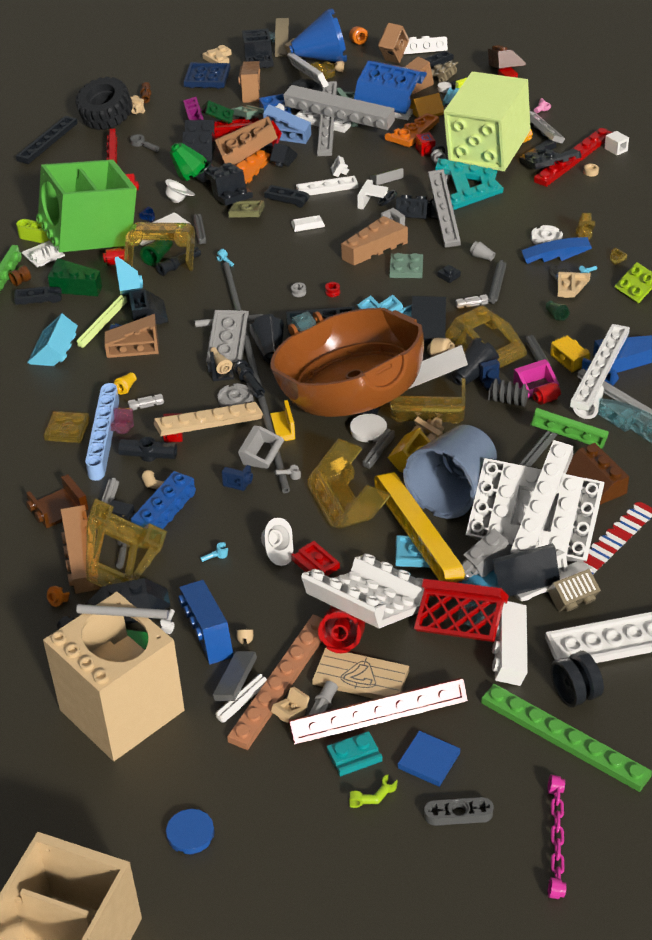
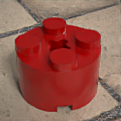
(336, 639)

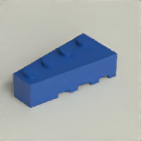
(206, 621)

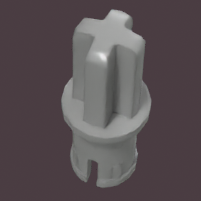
(324, 699)

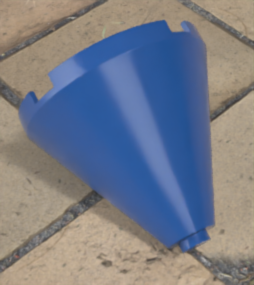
(321, 40)

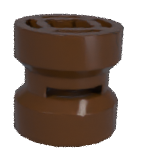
(20, 275)

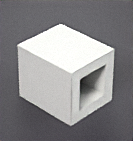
(616, 143)

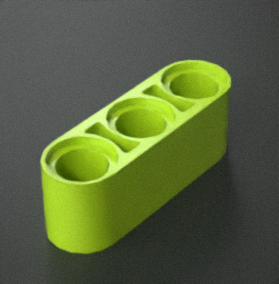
(31, 231)

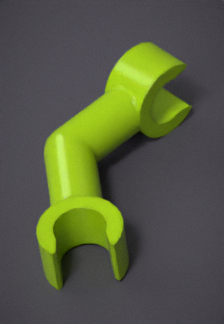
(358, 799)

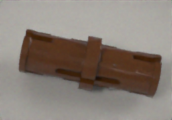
(145, 92)

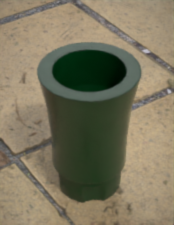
(155, 251)

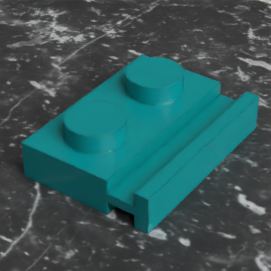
(354, 753)

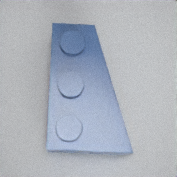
(292, 127)

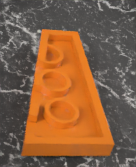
(407, 135)
(253, 163)

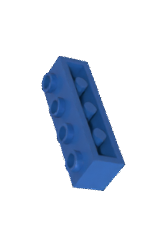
(166, 501)

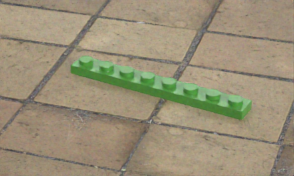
(567, 737)

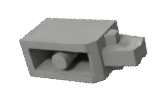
(479, 557)

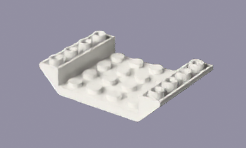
(369, 592)

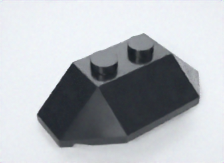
(139, 592)

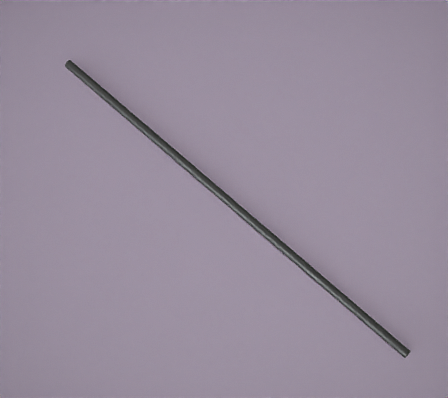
(251, 360)

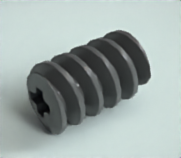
(508, 392)

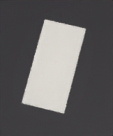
(441, 365)

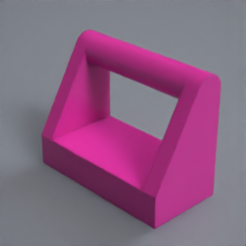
(534, 372)

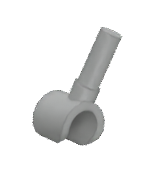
(294, 472)

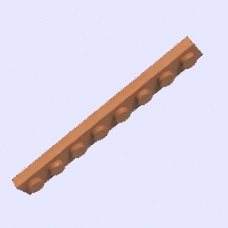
(276, 685)

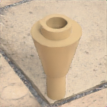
(222, 364)

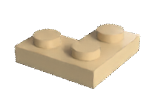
(218, 54)

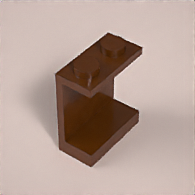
(49, 507)

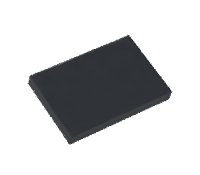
(527, 570)

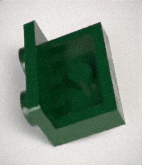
(218, 111)

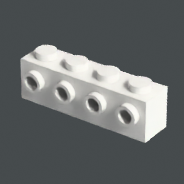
(511, 645)

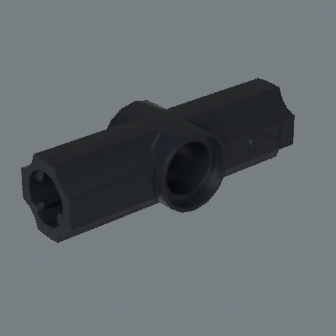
(147, 449)

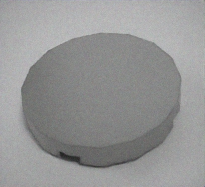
(235, 395)

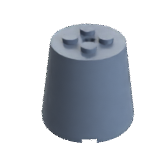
(448, 471)

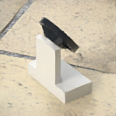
(374, 190)

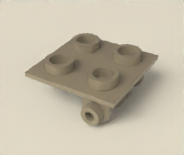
(444, 71)

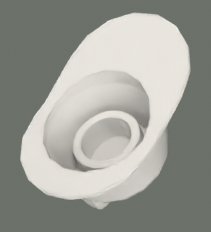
(176, 191)
(278, 541)

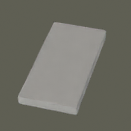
(228, 334)

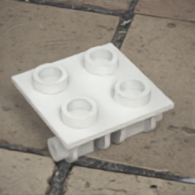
(42, 254)

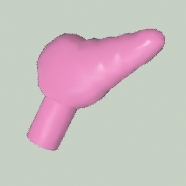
(542, 106)

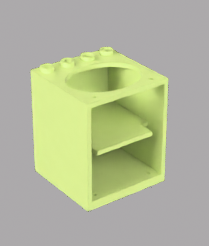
(487, 120)

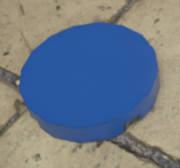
(190, 831)

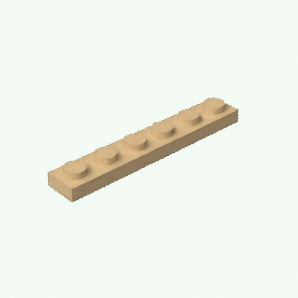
(207, 418)

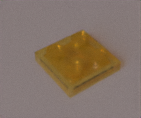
(66, 426)

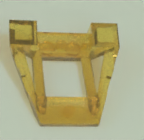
(478, 316)
(137, 537)

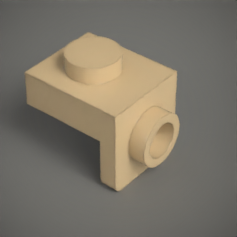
(292, 707)

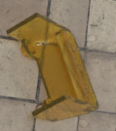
(181, 233)
(428, 407)
(331, 488)

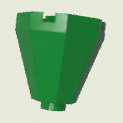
(186, 161)

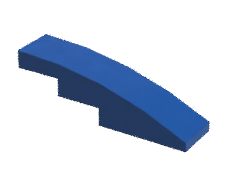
(557, 248)

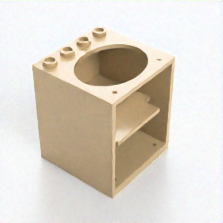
(112, 683)
(68, 895)

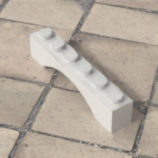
(543, 497)

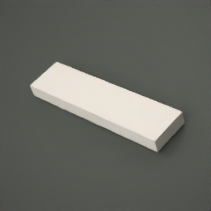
(339, 125)
(329, 185)

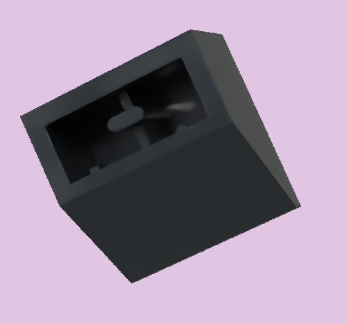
(145, 304)

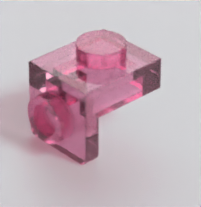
(122, 420)

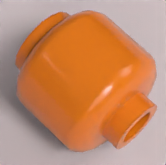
(358, 35)

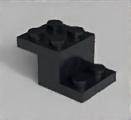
(258, 47)
(200, 137)
(228, 184)

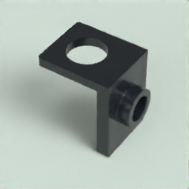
(216, 376)

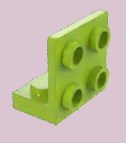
(636, 282)

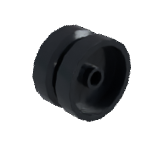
(577, 678)

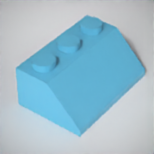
(127, 277)
(54, 342)

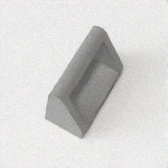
(253, 443)

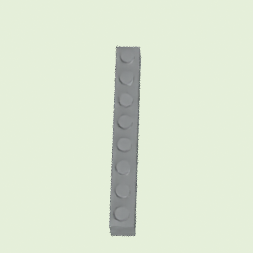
(339, 107)

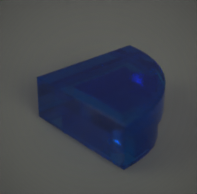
(147, 214)

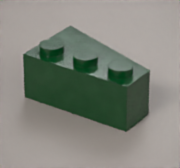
(75, 278)

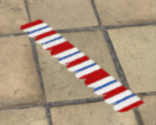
(617, 537)

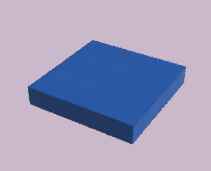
(429, 758)

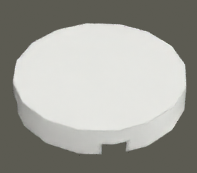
(545, 234)
(368, 427)

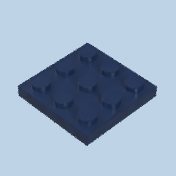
(207, 75)

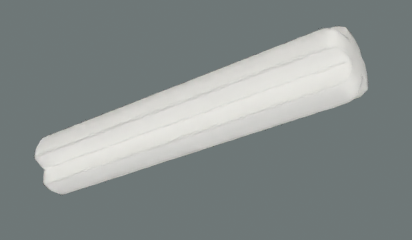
(243, 697)

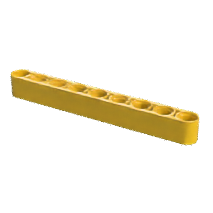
(420, 529)

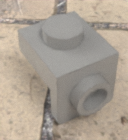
(394, 215)

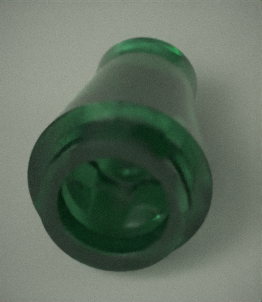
(559, 311)

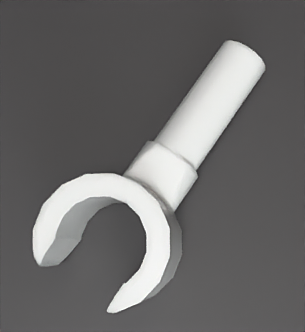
(167, 625)

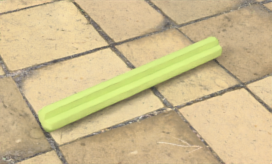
(102, 320)

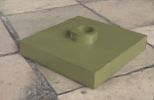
(246, 209)

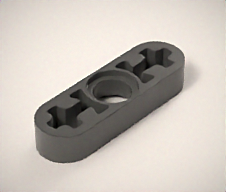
(451, 818)

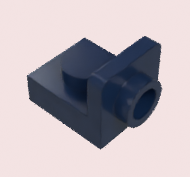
(488, 372)
(237, 479)

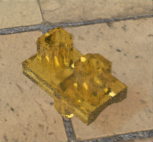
(585, 226)

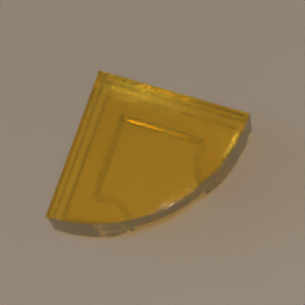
(617, 256)

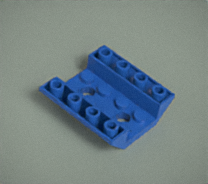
(386, 87)

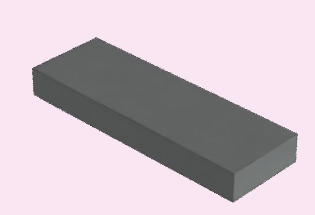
(235, 676)

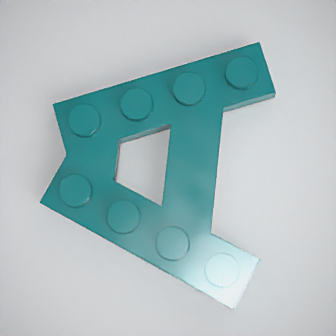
(460, 173)

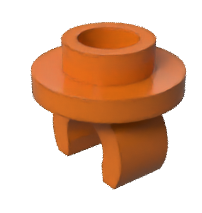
(56, 596)

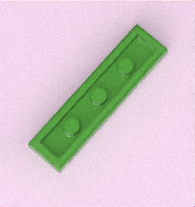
(569, 428)

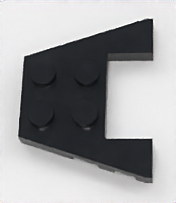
(544, 156)

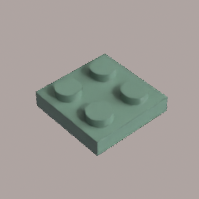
(406, 265)

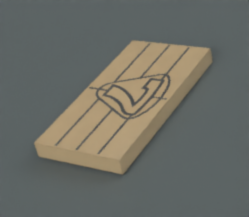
(361, 674)

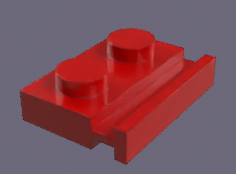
(315, 557)

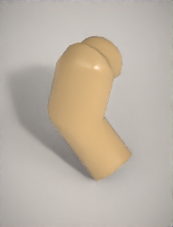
(150, 481)

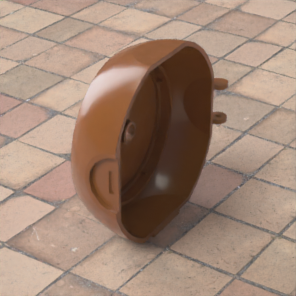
(349, 361)

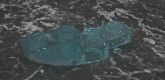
(627, 417)

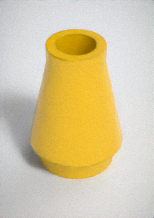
(125, 382)

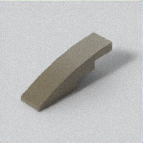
(281, 36)

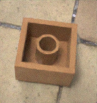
(393, 43)

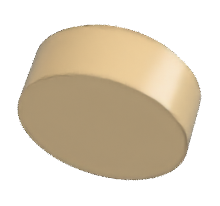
(591, 170)

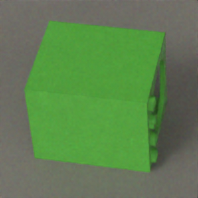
(85, 205)

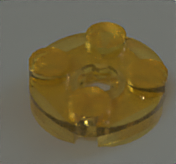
(326, 68)

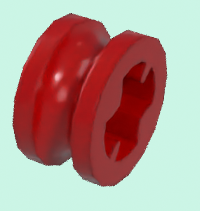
(332, 289)

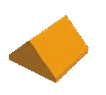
(428, 104)

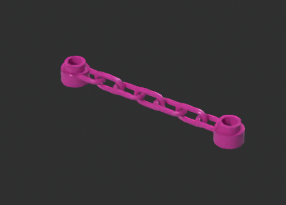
(556, 887)

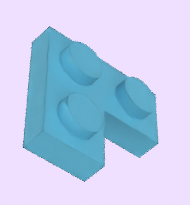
(390, 303)

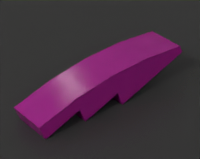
(193, 109)

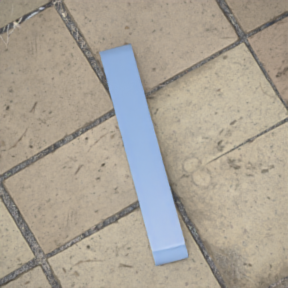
(101, 432)

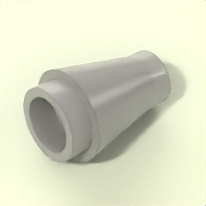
(481, 251)

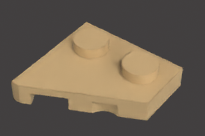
(571, 283)

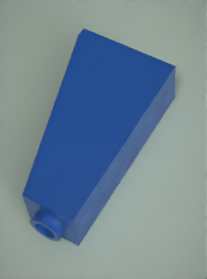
(634, 353)

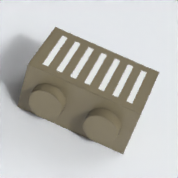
(574, 590)

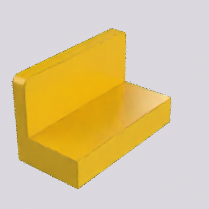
(283, 423)

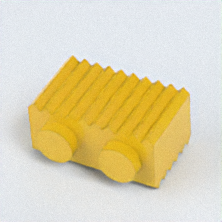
(569, 353)

